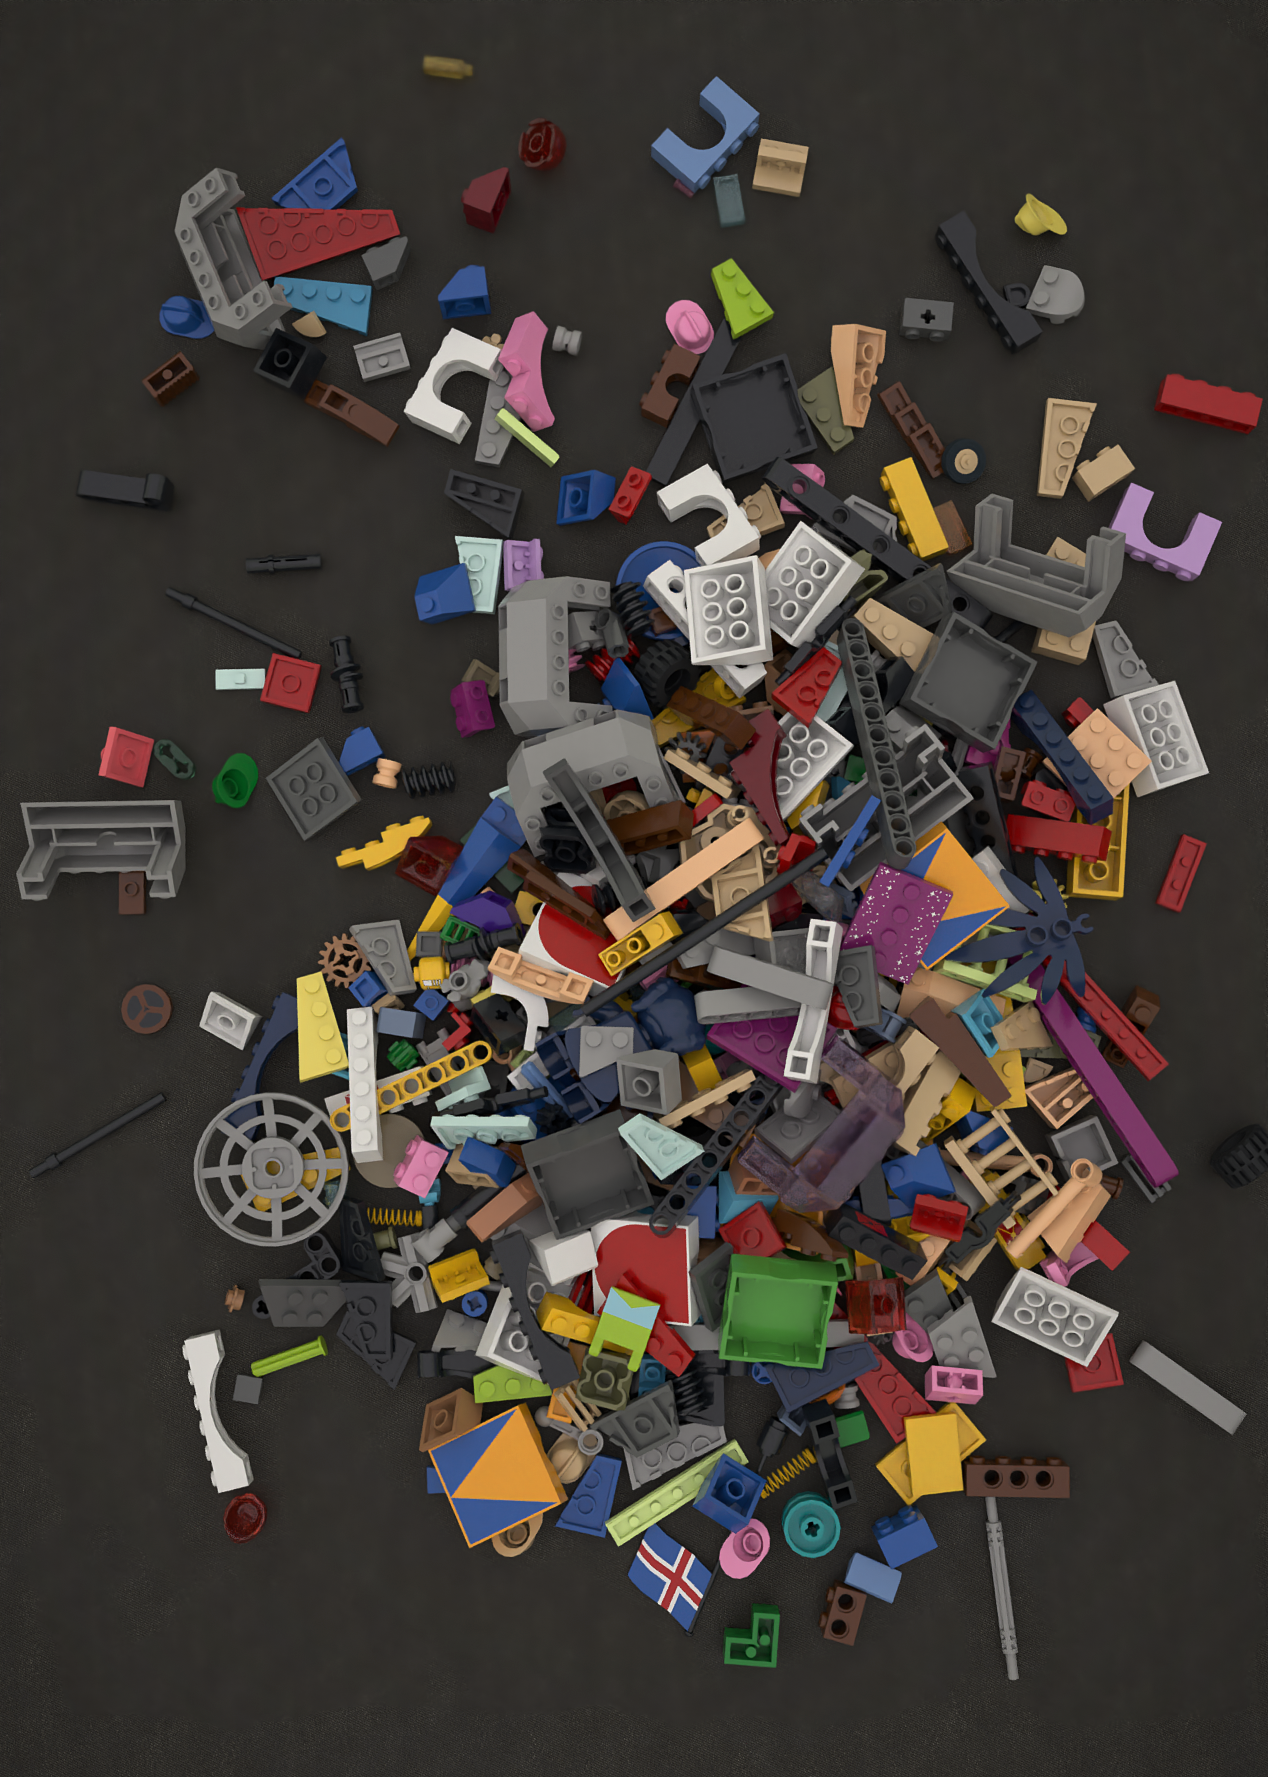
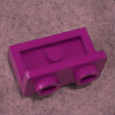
(472, 708)

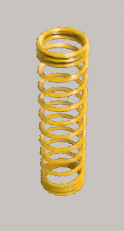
(418, 1218)
(809, 1455)

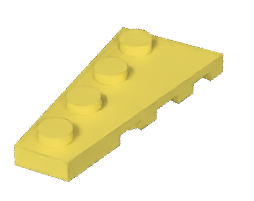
(318, 1033)

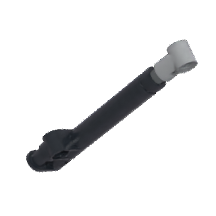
(431, 1241)

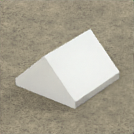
(229, 1020)
(566, 1256)

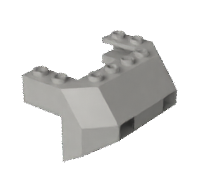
(223, 265)
(1034, 585)
(536, 653)
(600, 754)
(919, 767)
(103, 839)

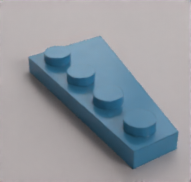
(332, 301)

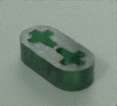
(170, 763)

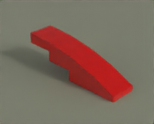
(1102, 1243)

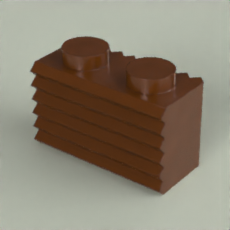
(170, 379)

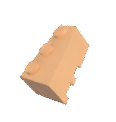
(1058, 1097)
(1074, 1219)

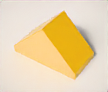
(702, 1069)

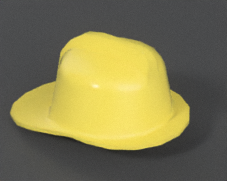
(1038, 218)

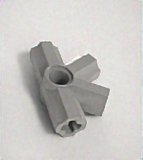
(405, 1283)

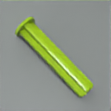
(290, 1357)

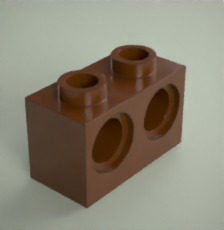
(849, 1613)

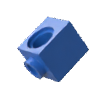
(368, 989)
(432, 1004)

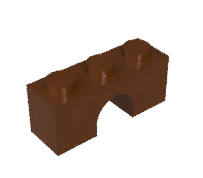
(678, 366)

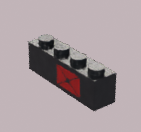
(875, 1240)

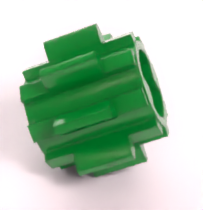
(402, 1055)

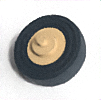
(963, 461)

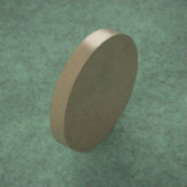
(396, 1134)

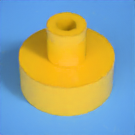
(722, 689)

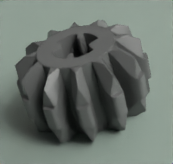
(687, 742)

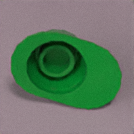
(235, 781)

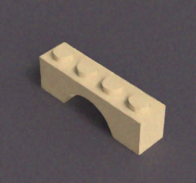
(913, 1055)

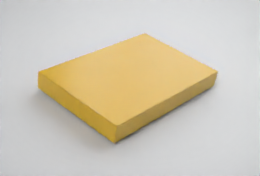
(933, 1453)

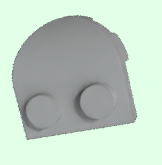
(1057, 295)
(801, 1102)

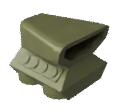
(868, 582)
(605, 1380)

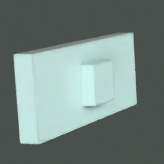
(240, 679)

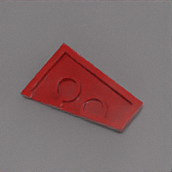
(808, 686)

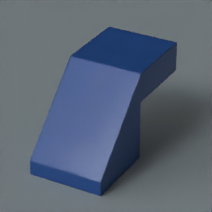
(487, 1160)

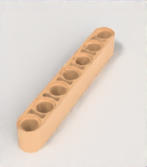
(689, 875)

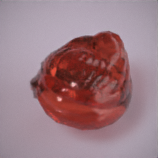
(244, 1518)

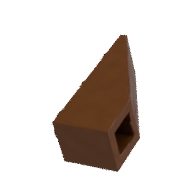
(1140, 1010)

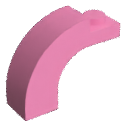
(1059, 1271)

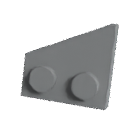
(603, 1046)
(459, 1332)

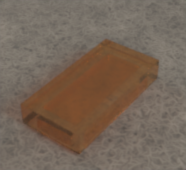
(952, 527)

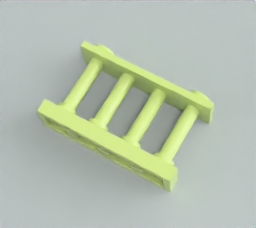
(974, 973)

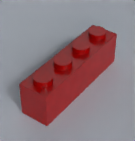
(1208, 403)
(1058, 838)

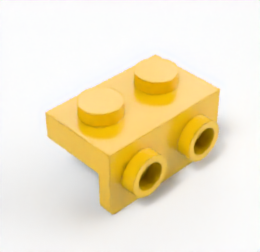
(458, 1275)

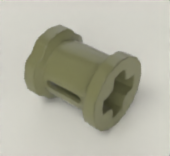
(386, 1238)

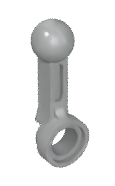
(571, 1430)

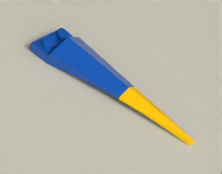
(482, 856)

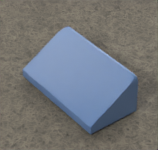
(872, 1577)

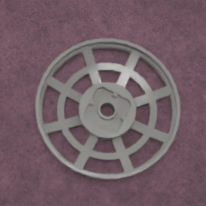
(256, 1173)

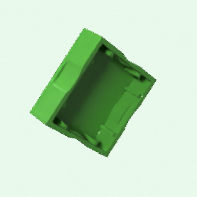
(777, 1310)

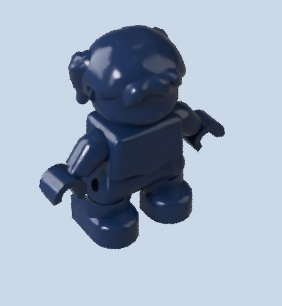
(664, 1023)

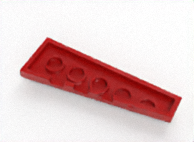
(888, 1391)

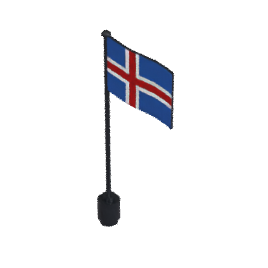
(672, 1572)

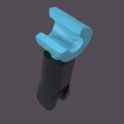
(430, 1211)

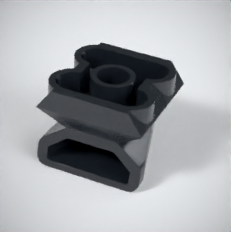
(564, 844)

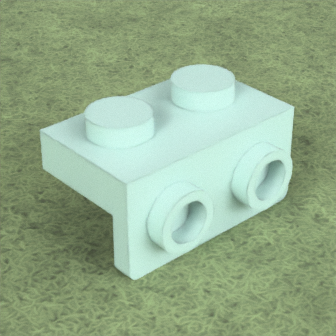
(465, 1088)

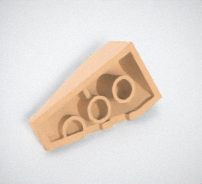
(855, 358)
(943, 989)

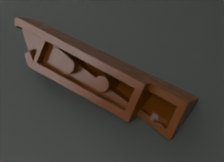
(555, 892)
(960, 1048)

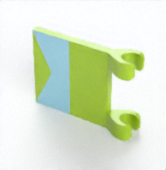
(626, 1322)

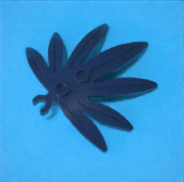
(1044, 935)

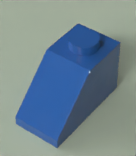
(360, 751)

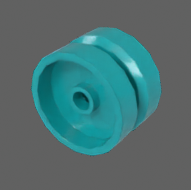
(815, 1539)

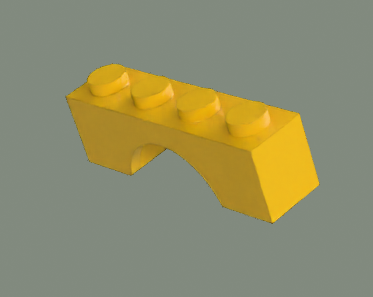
(564, 1318)

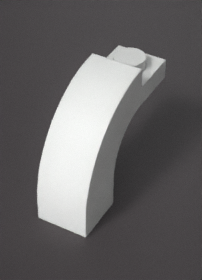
(533, 1004)

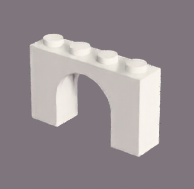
(457, 354)
(705, 490)

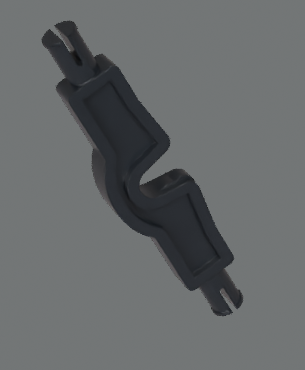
(822, 636)
(501, 1103)
(988, 1223)

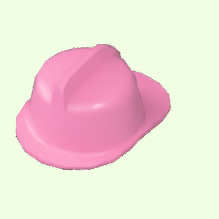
(689, 326)
(913, 1342)
(745, 1550)

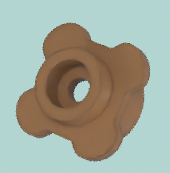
(234, 1298)

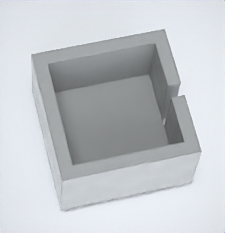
(1081, 1140)

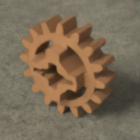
(341, 950)

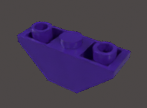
(488, 911)

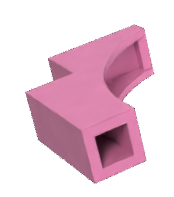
(523, 361)

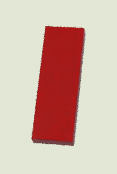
(1180, 873)

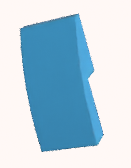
(651, 1374)

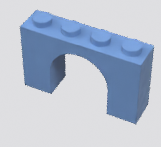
(696, 165)

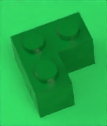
(754, 1645)

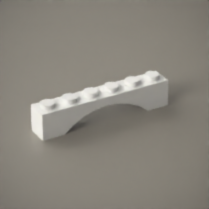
(808, 1039)
(364, 1110)
(229, 1462)

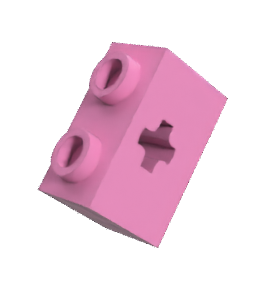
(953, 1384)

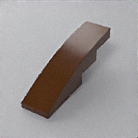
(913, 428)

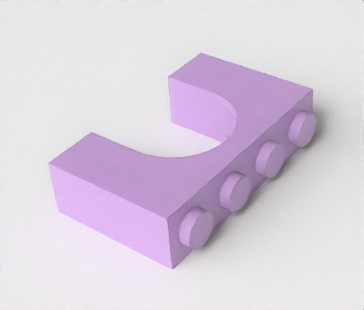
(1184, 560)

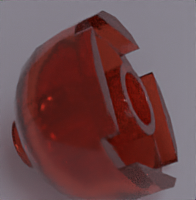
(542, 145)

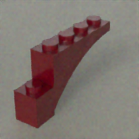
(758, 774)

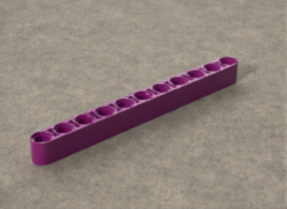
(1102, 1083)

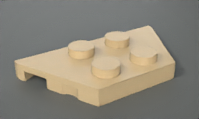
(736, 883)

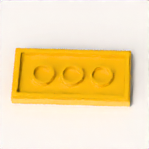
(895, 1463)

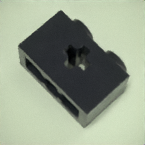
(498, 1024)

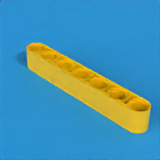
(423, 1079)

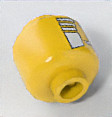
(431, 972)

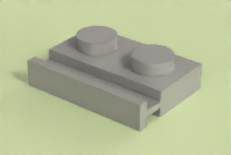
(382, 357)

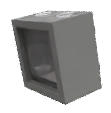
(785, 950)

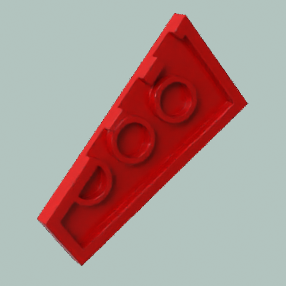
(663, 1342)

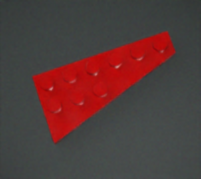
(306, 236)

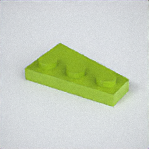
(742, 302)

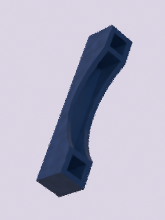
(1083, 784)
(277, 1029)

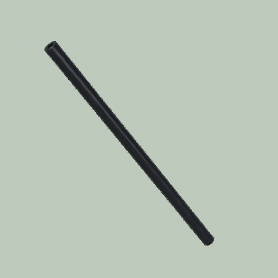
(704, 931)

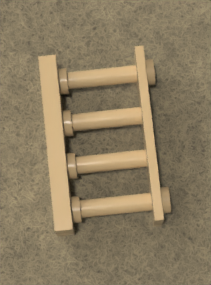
(975, 1168)

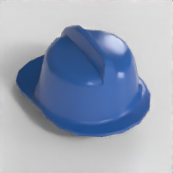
(185, 318)

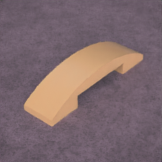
(539, 980)

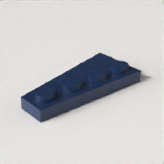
(803, 1385)

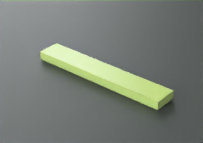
(668, 1496)

